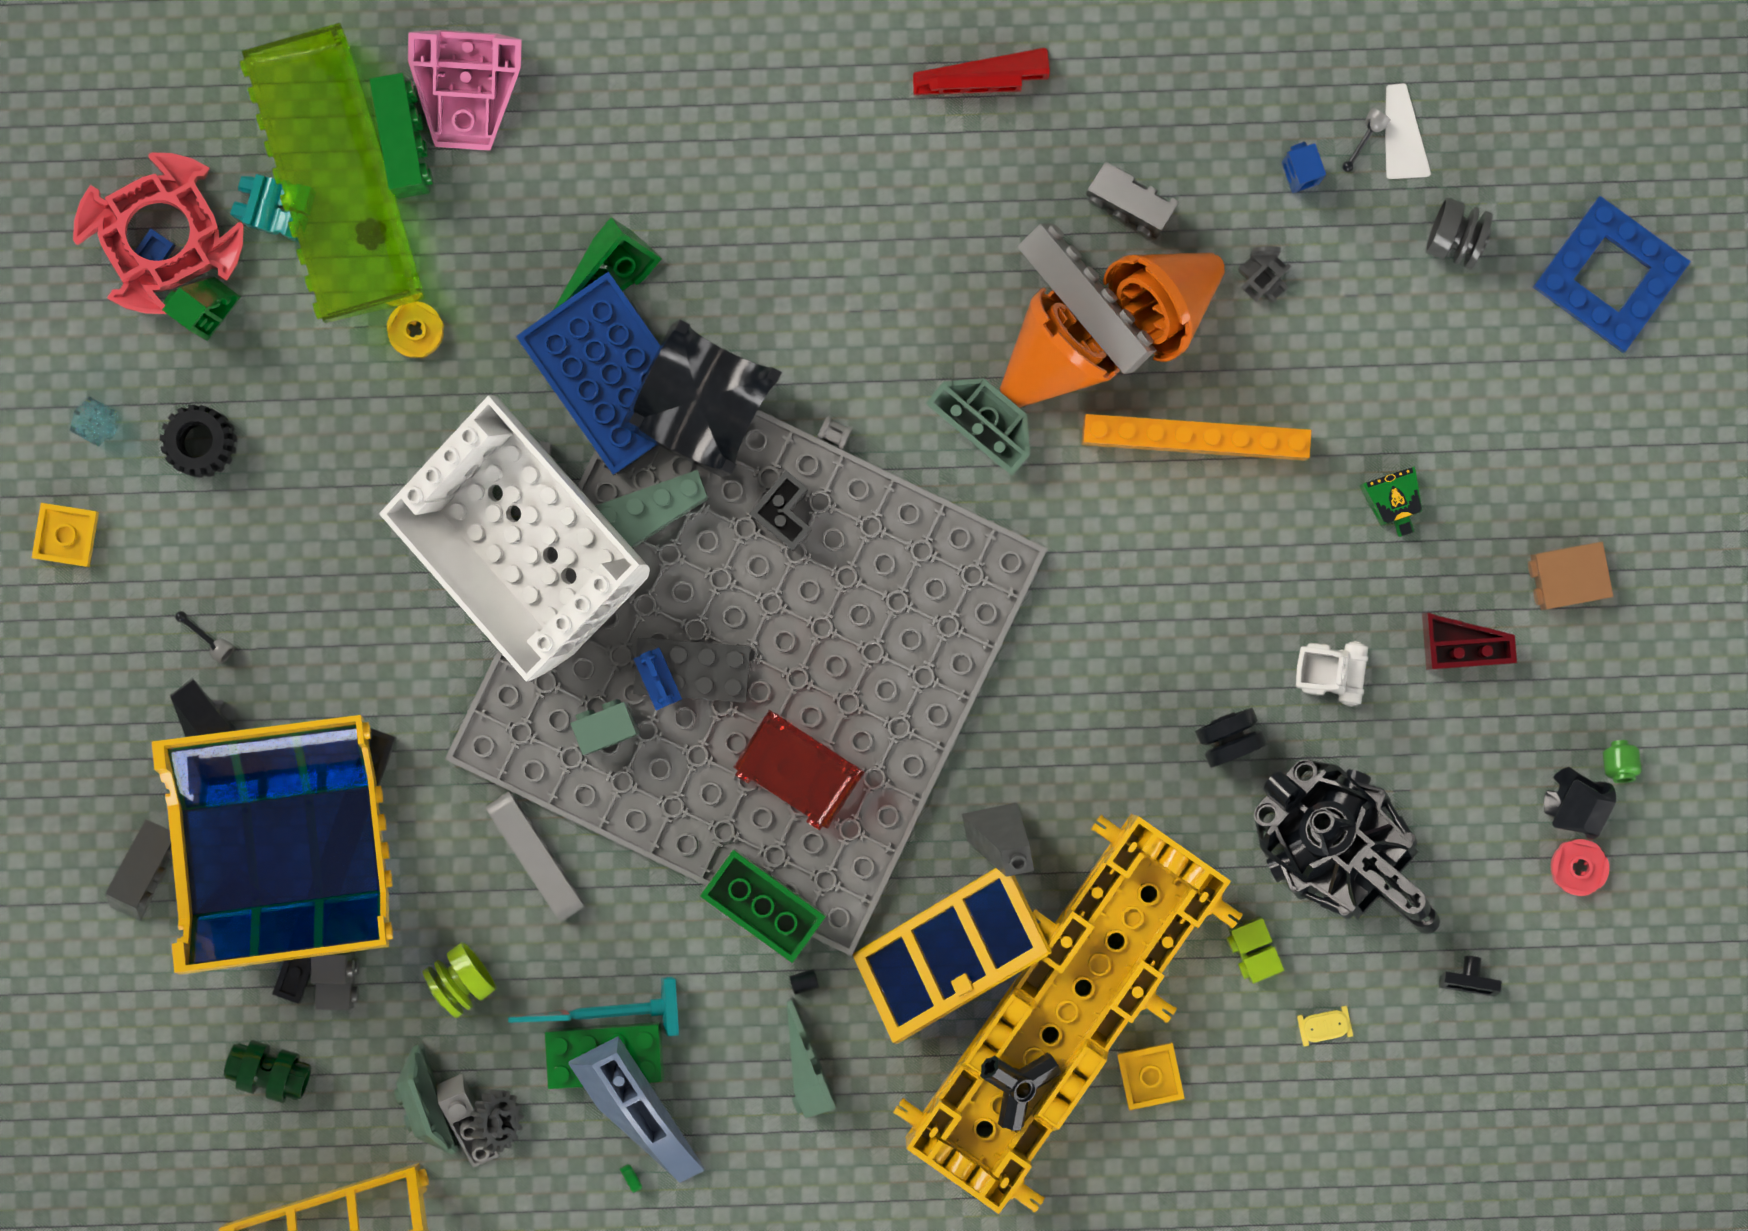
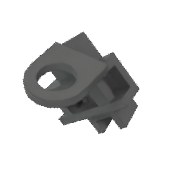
(1260, 277)

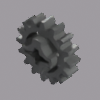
(494, 1122)

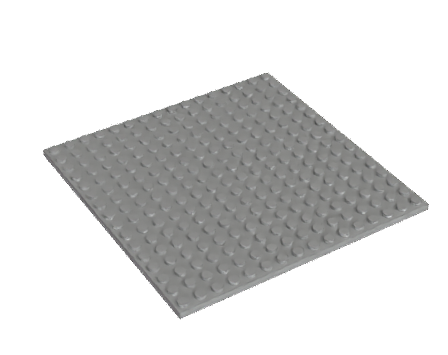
(853, 637)

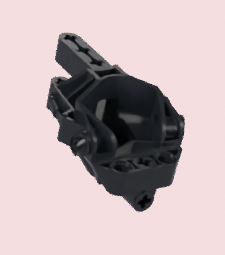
(1354, 869)

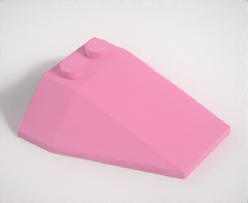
(464, 83)

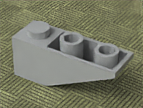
(457, 1104)

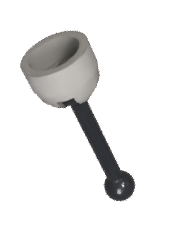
(1375, 122)
(219, 649)

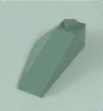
(810, 1083)

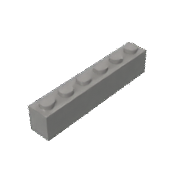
(1087, 298)

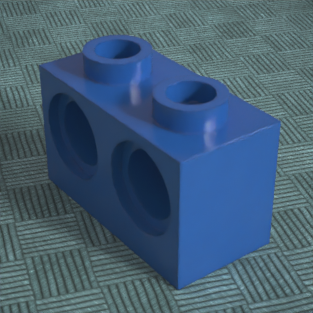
(1303, 167)

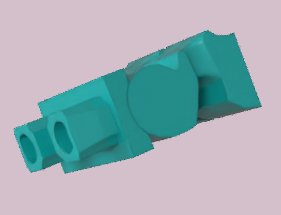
(263, 206)

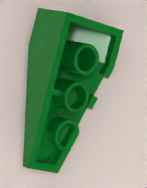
(613, 251)

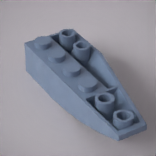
(632, 1104)

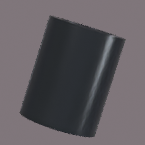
(804, 981)

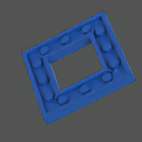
(1614, 326)

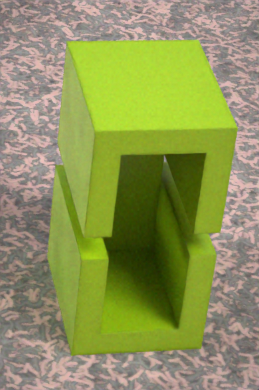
(1258, 964)

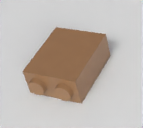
(1570, 576)

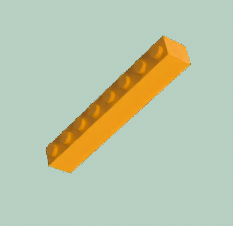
(1196, 437)

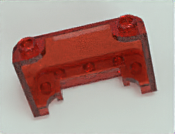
(798, 770)

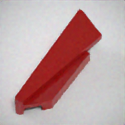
(984, 75)

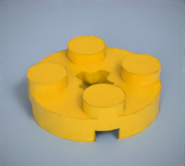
(431, 327)

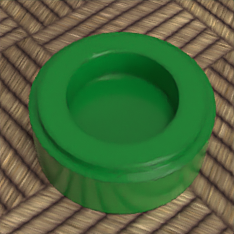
(631, 1178)

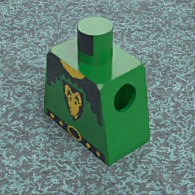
(1394, 499)

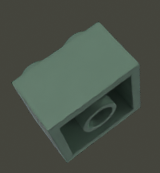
(605, 727)

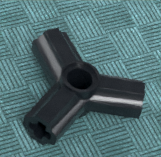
(1018, 1085)

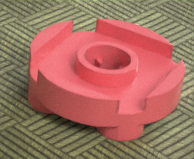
(1586, 882)

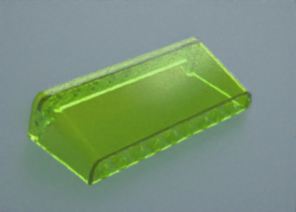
(331, 174)

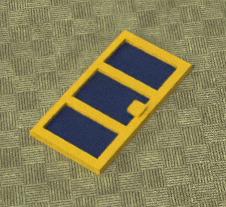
(951, 954)

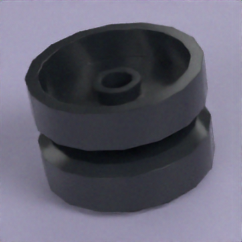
(1231, 738)

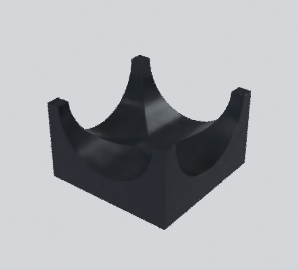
(699, 399)

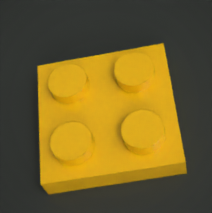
(65, 534)
(1150, 1076)

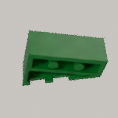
(201, 306)

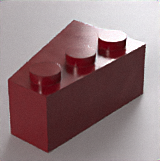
(1461, 644)

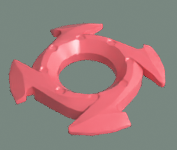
(142, 276)

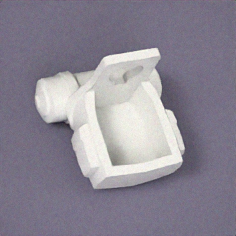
(1333, 671)

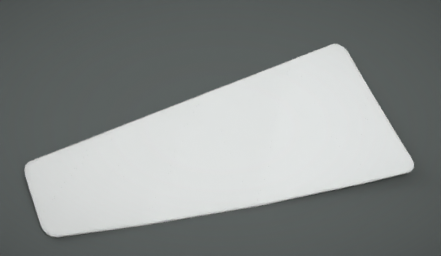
(1402, 137)

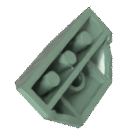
(985, 419)
(418, 1094)

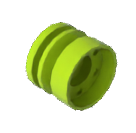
(455, 983)

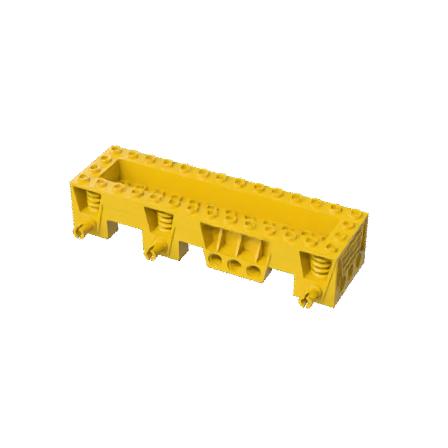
(1087, 1025)

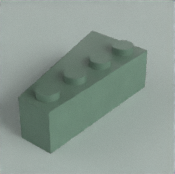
(654, 507)

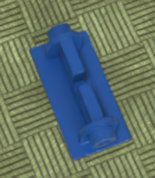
(657, 678)

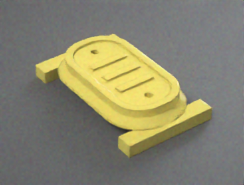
(1325, 1026)

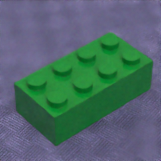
(400, 136)
(763, 905)
(566, 1044)

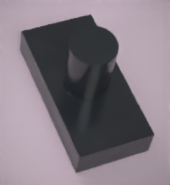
(1470, 979)

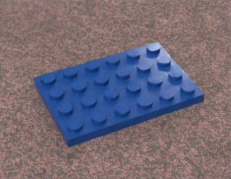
(595, 361)

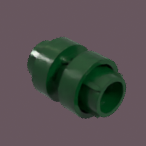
(249, 1070)

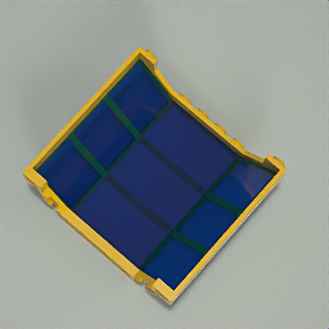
(275, 844)

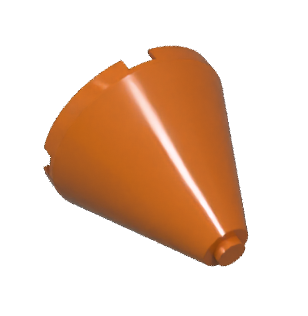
(1166, 295)
(1053, 354)

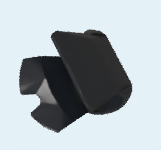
(1579, 803)

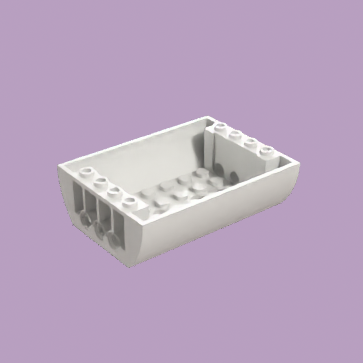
(502, 565)

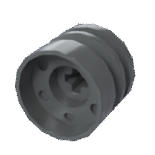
(1459, 233)

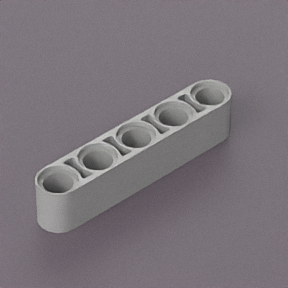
(535, 856)

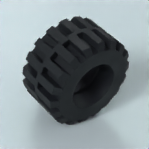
(175, 436)

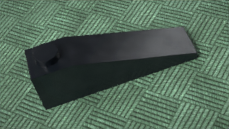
(198, 712)

